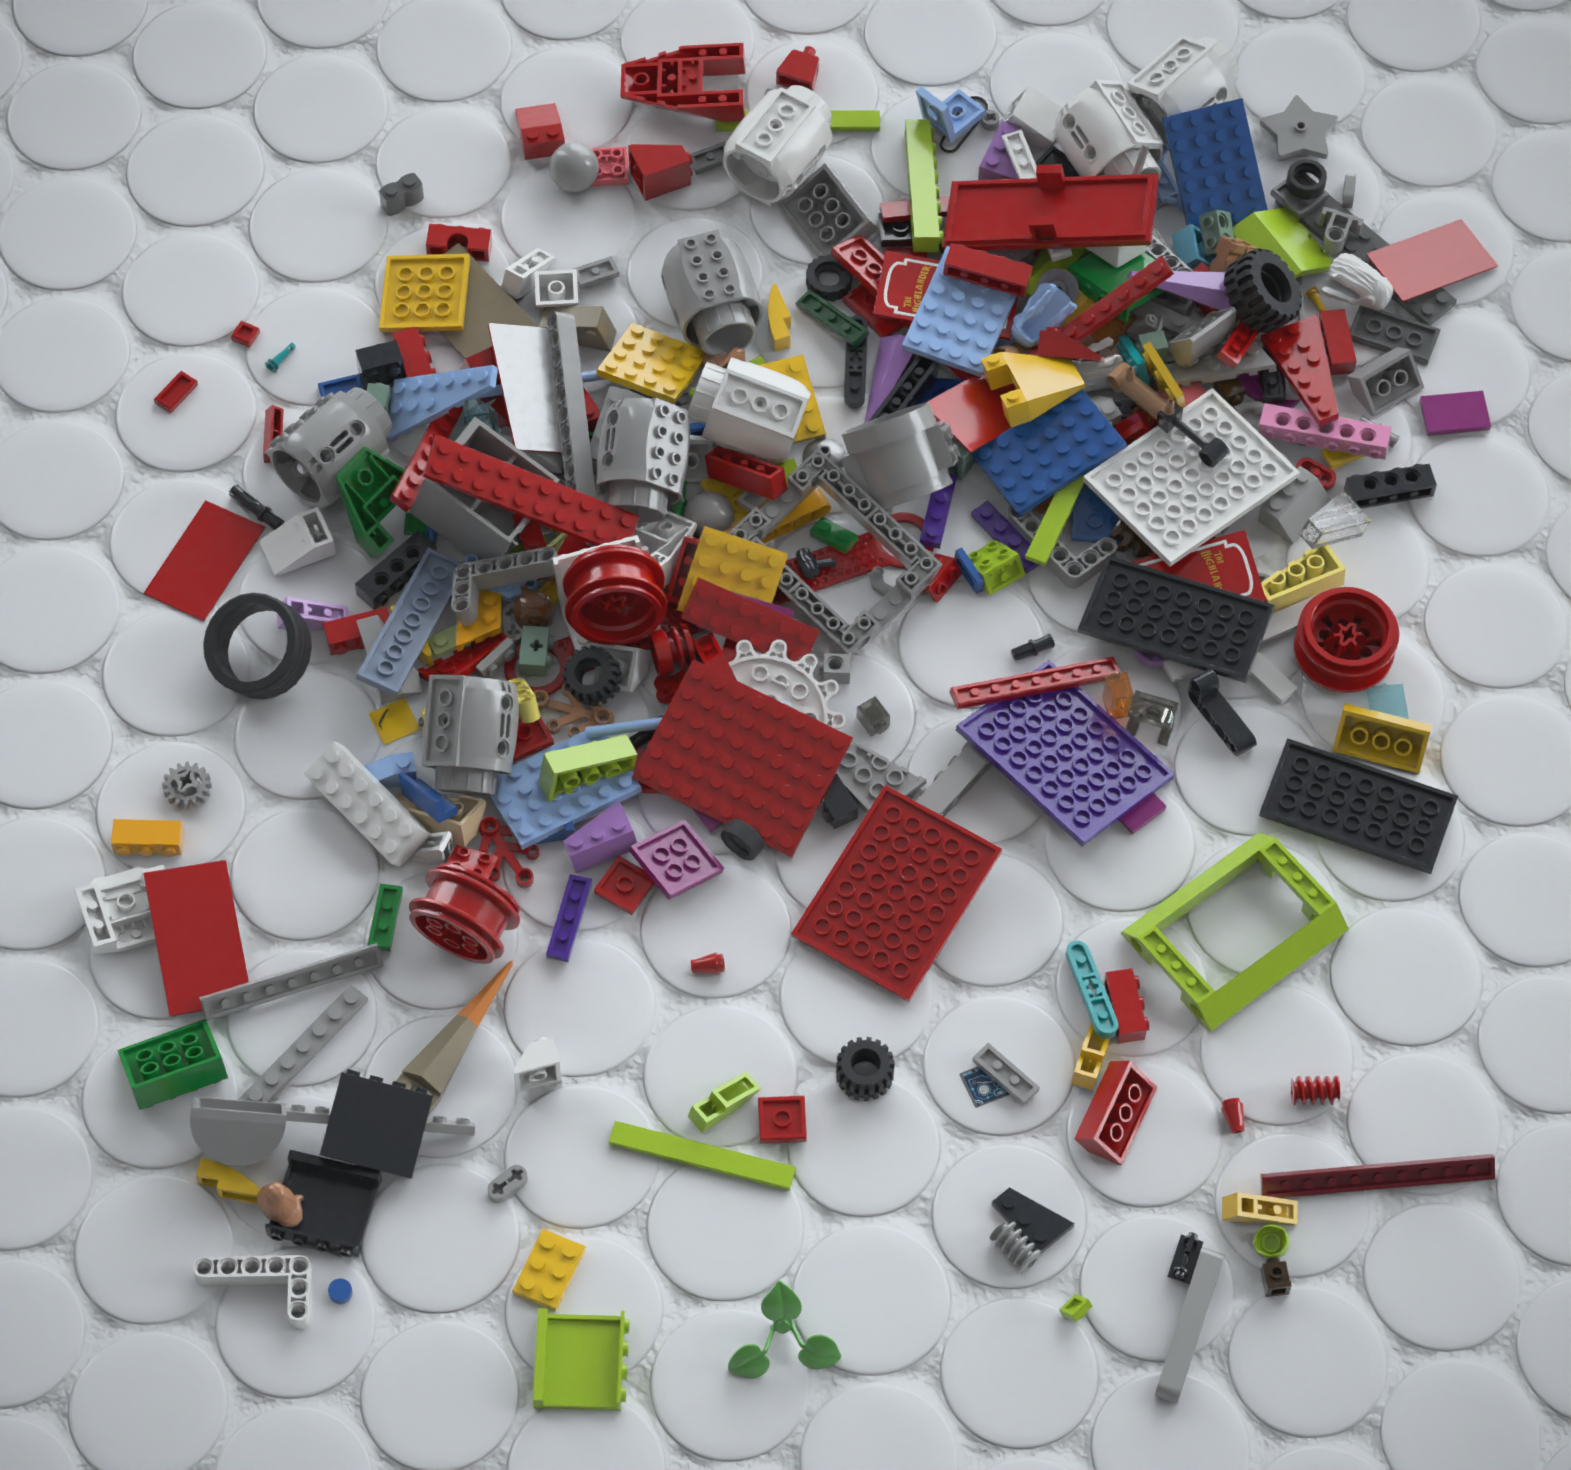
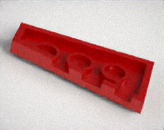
(463, 661)

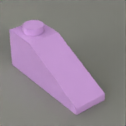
(314, 612)

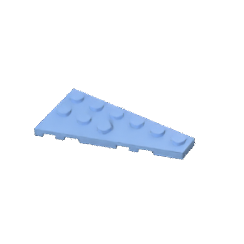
(430, 396)

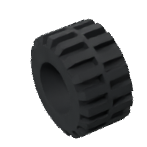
(582, 662)
(869, 1052)

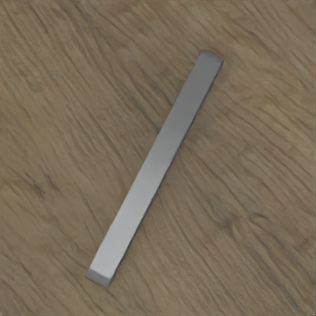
(570, 403)

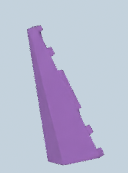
(1200, 287)
(889, 368)

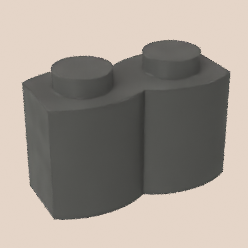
(401, 194)

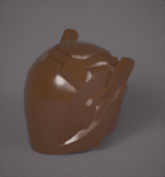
(533, 608)

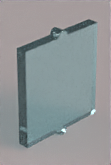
(1388, 700)

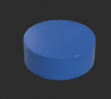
(340, 1291)

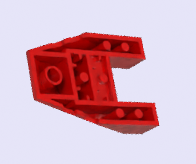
(676, 81)

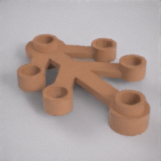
(574, 712)

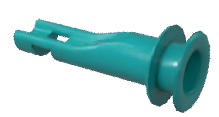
(273, 363)

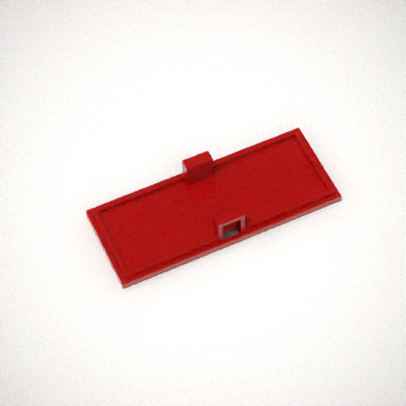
(1068, 209)

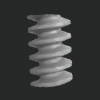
(1015, 1246)

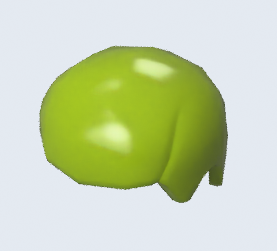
(1271, 1241)

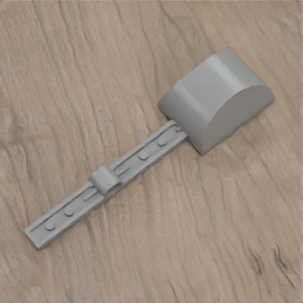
(251, 1130)

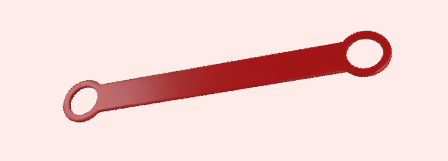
(856, 562)

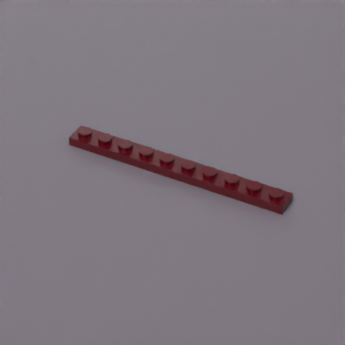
(1378, 1176)

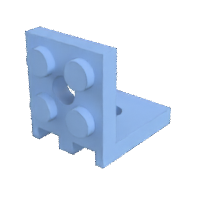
(942, 113)

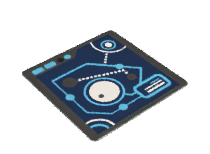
(981, 1087)

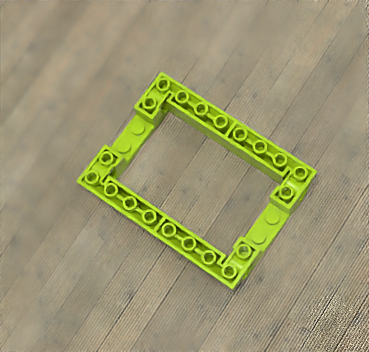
(1217, 1006)

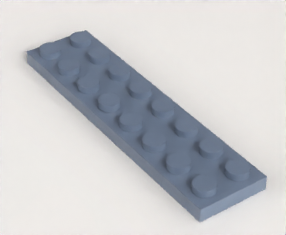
(410, 624)

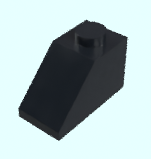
(839, 805)

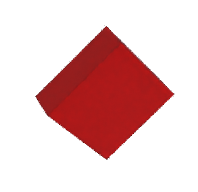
(245, 334)

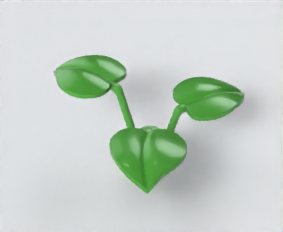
(782, 1307)

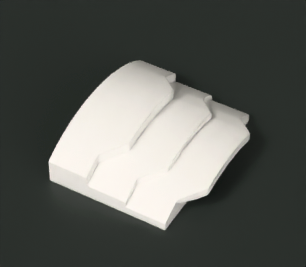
(117, 911)

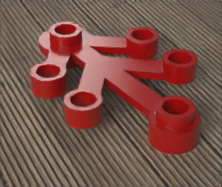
(505, 849)

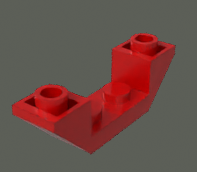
(712, 654)

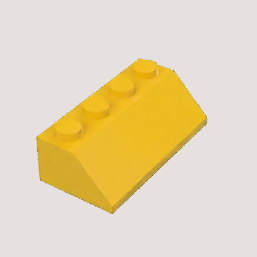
(1382, 738)

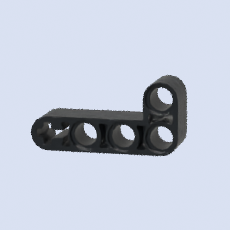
(1223, 719)

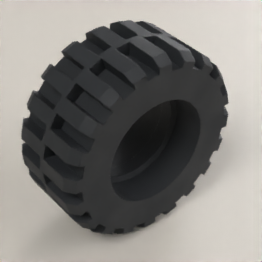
(1263, 290)

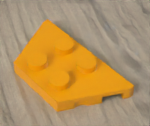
(487, 623)

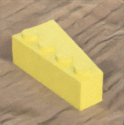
(1304, 578)

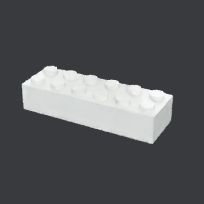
(367, 804)

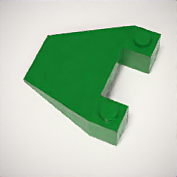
(365, 490)

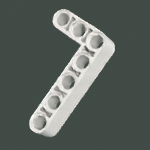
(263, 1276)

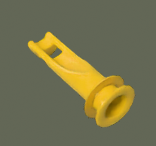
(1313, 294)

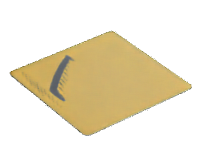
(394, 721)

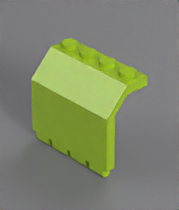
(1286, 237)

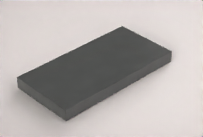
(1387, 331)

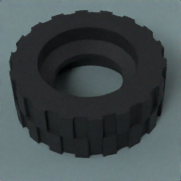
(832, 292)

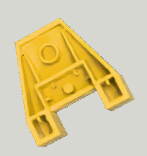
(1038, 380)

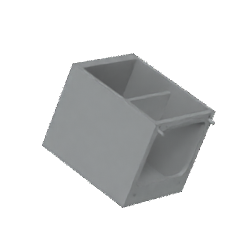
(465, 520)

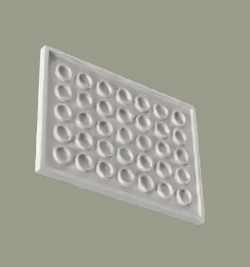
(1177, 499)

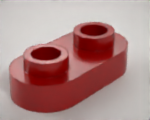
(1320, 471)

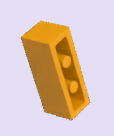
(147, 837)

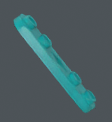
(1097, 1007)

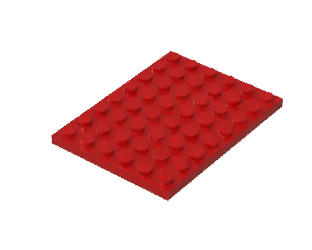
(742, 757)
(896, 893)

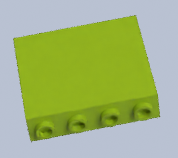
(580, 1361)

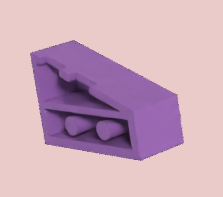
(996, 161)
(600, 839)

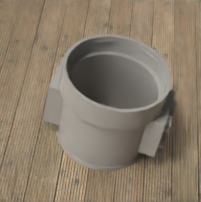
(900, 455)

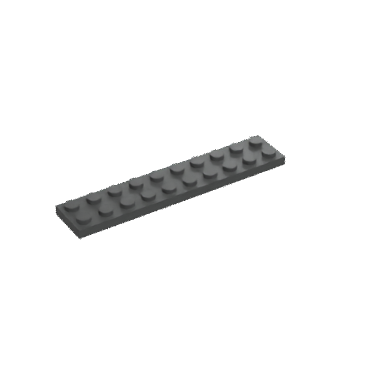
(1424, 308)

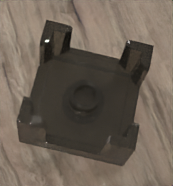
(1154, 712)

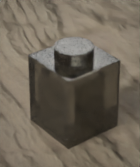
(873, 716)

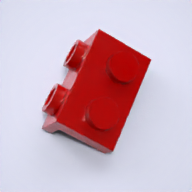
(944, 578)

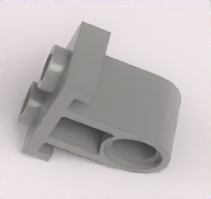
(1338, 229)

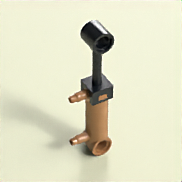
(1166, 413)

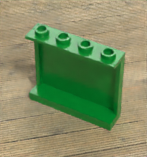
(1099, 278)

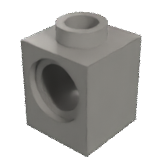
(841, 661)

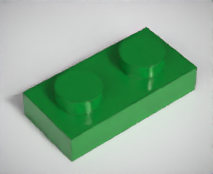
(833, 535)

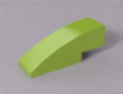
(723, 1101)

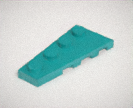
(1132, 358)

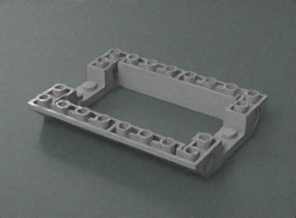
(921, 564)

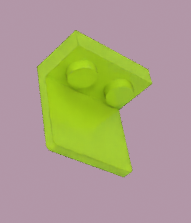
(997, 566)

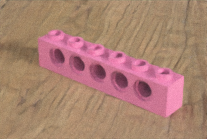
(1296, 420)

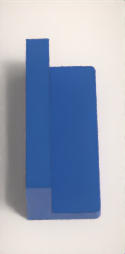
(427, 798)

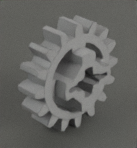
(187, 786)

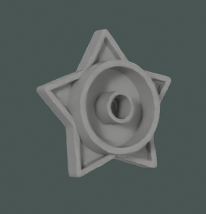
(1299, 130)

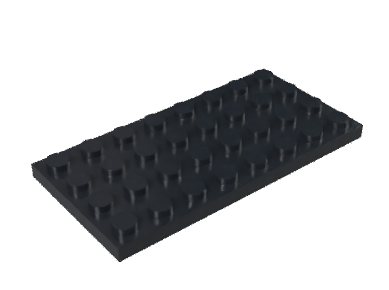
(1176, 618)
(1358, 806)

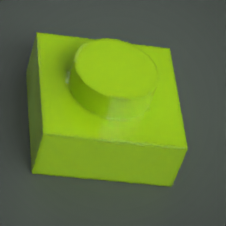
(1075, 1308)

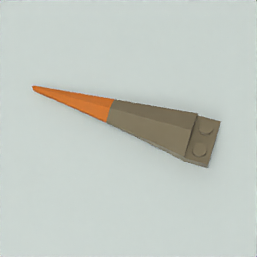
(440, 1058)

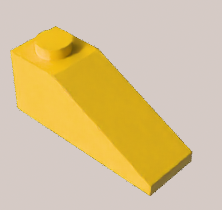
(1259, 1209)

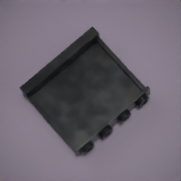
(376, 1124)
(334, 1205)

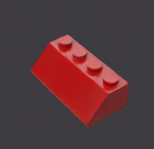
(1116, 1112)

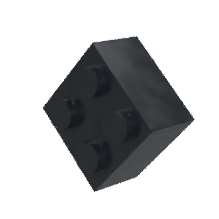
(380, 364)

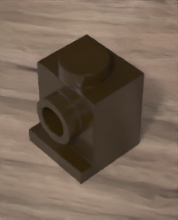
(1274, 1284)

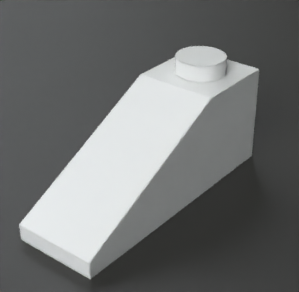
(520, 276)

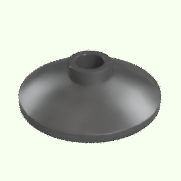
(1063, 279)
(833, 448)

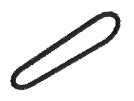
(968, 133)

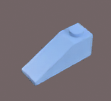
(388, 768)

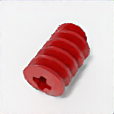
(1315, 1089)

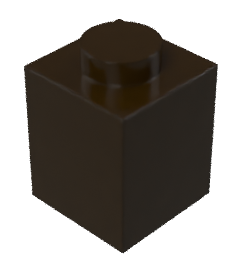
(1230, 390)

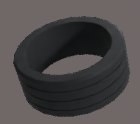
(221, 630)

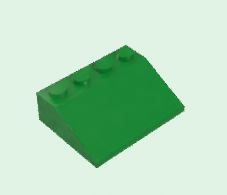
(172, 1064)

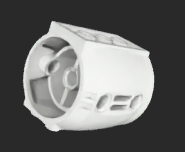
(1184, 79)
(1105, 131)
(778, 143)
(749, 409)

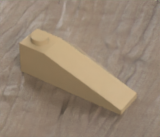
(462, 826)

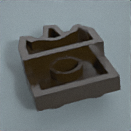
(1129, 539)

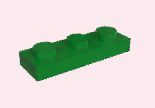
(385, 916)

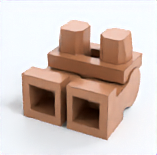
(1228, 251)

